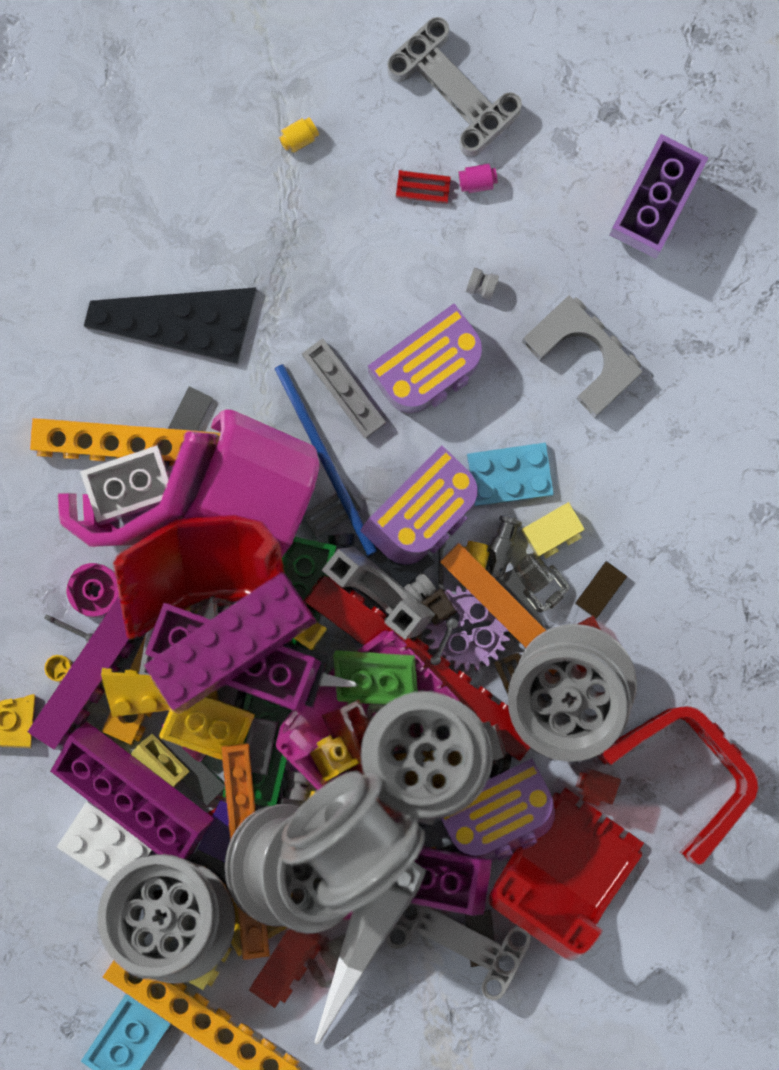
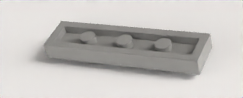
(343, 388)

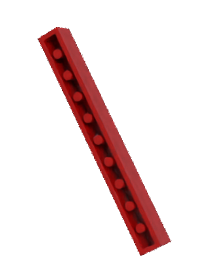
(365, 624)

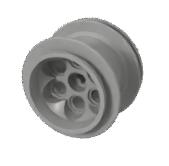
(541, 721)
(392, 728)
(351, 841)
(264, 882)
(125, 933)

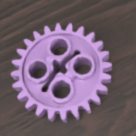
(473, 651)

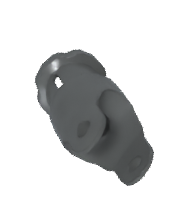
(502, 545)

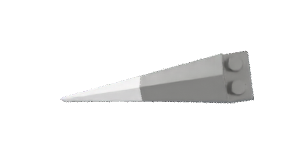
(363, 938)

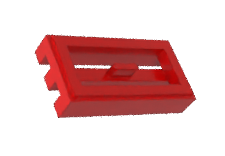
(425, 177)

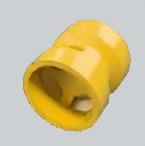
(54, 667)

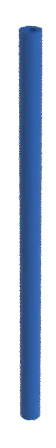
(324, 457)

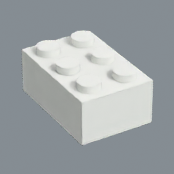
(126, 485)
(101, 843)

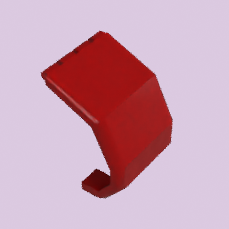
(191, 563)
(567, 877)

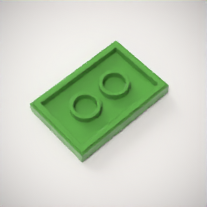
(377, 676)

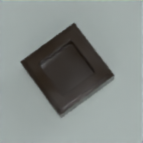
(440, 605)

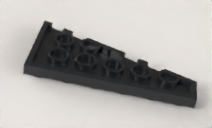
(191, 322)

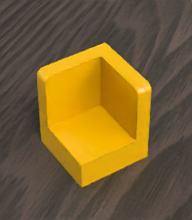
(311, 636)

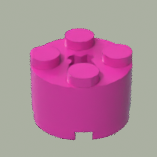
(80, 586)

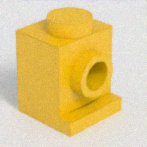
(332, 757)

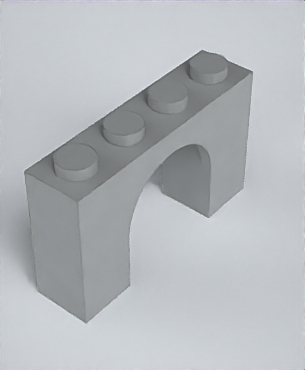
(571, 320)
(405, 612)

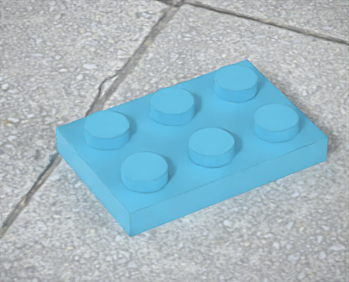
(511, 474)
(126, 1038)

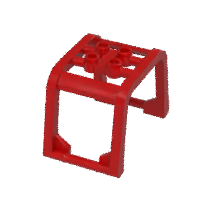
(728, 754)

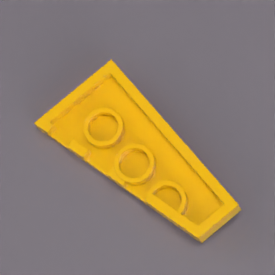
(134, 693)
(15, 721)

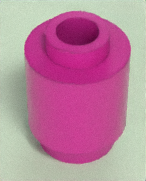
(477, 178)

